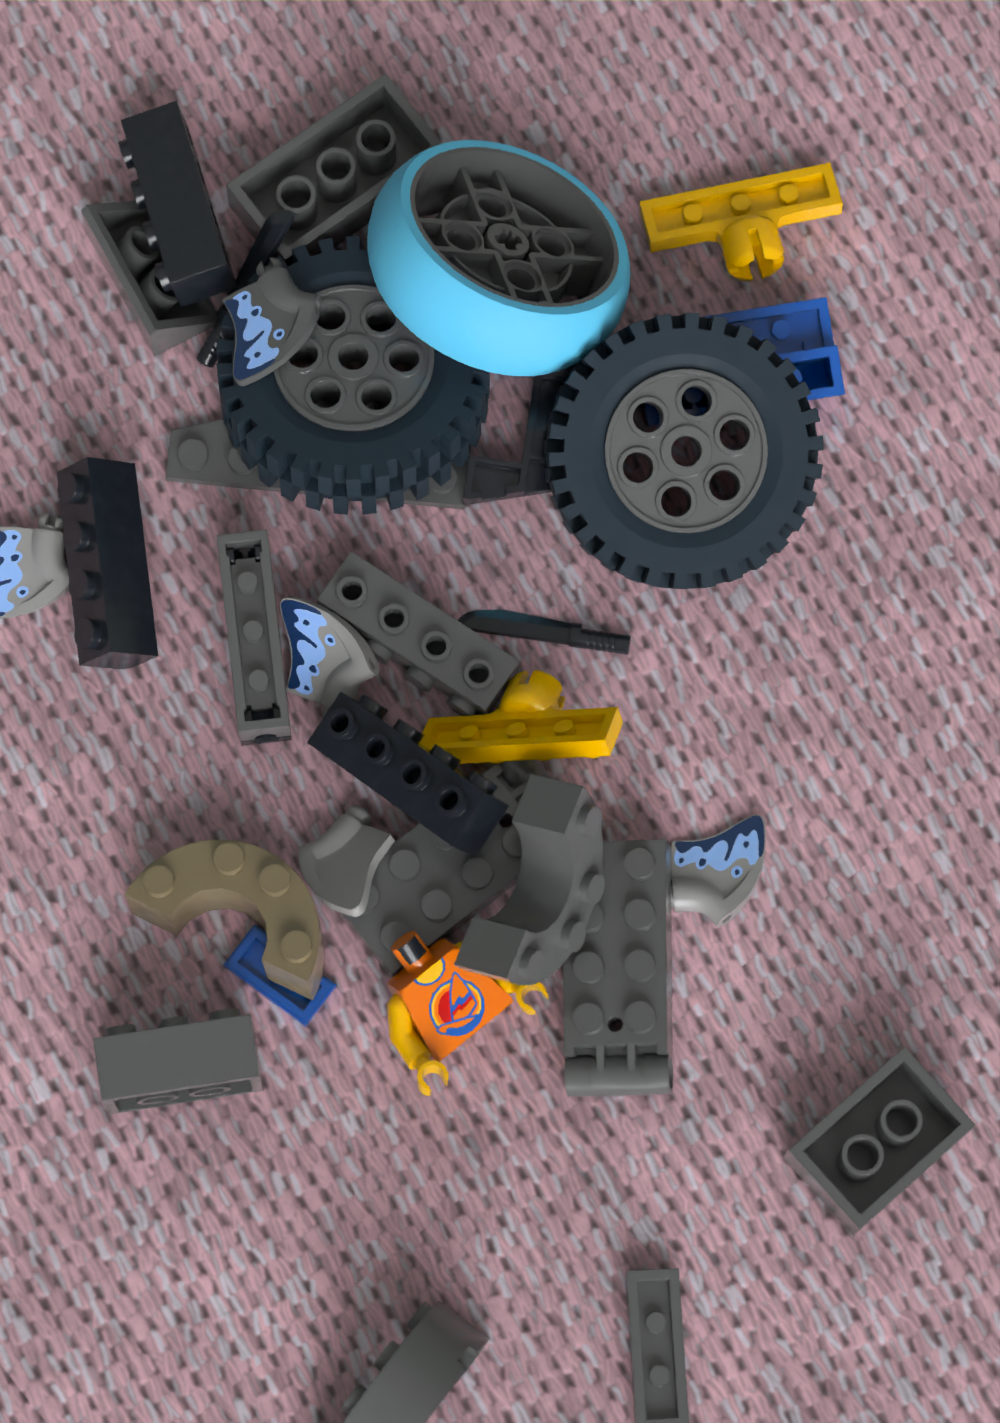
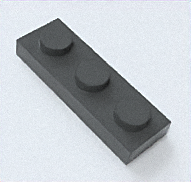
(657, 1346)

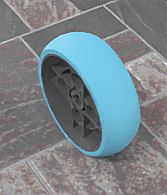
(498, 258)

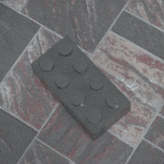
(333, 169)

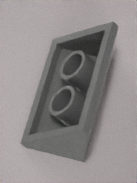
(128, 258)

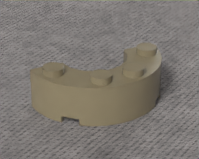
(245, 880)

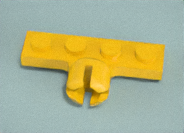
(743, 216)
(527, 726)

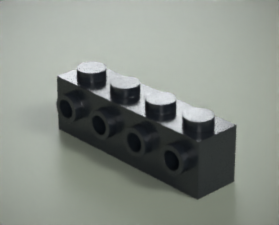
(177, 203)
(107, 564)
(408, 774)

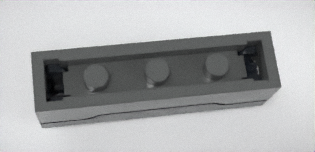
(254, 637)

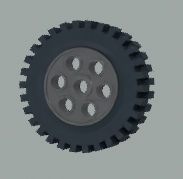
(595, 432)
(348, 447)

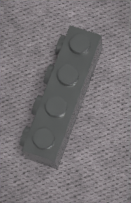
(419, 638)

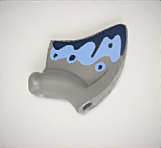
(324, 653)
(718, 871)

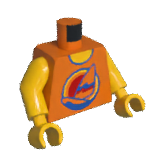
(441, 1005)

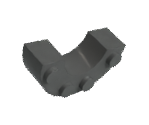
(553, 890)
(418, 1371)

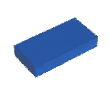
(247, 965)

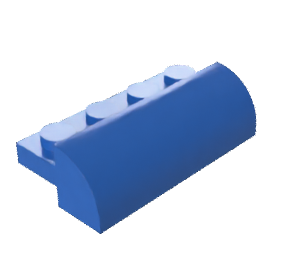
(800, 333)

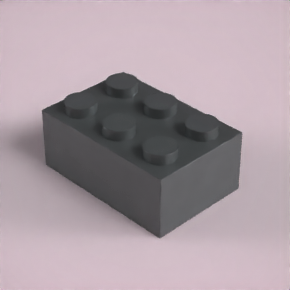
(178, 1061)
(878, 1141)

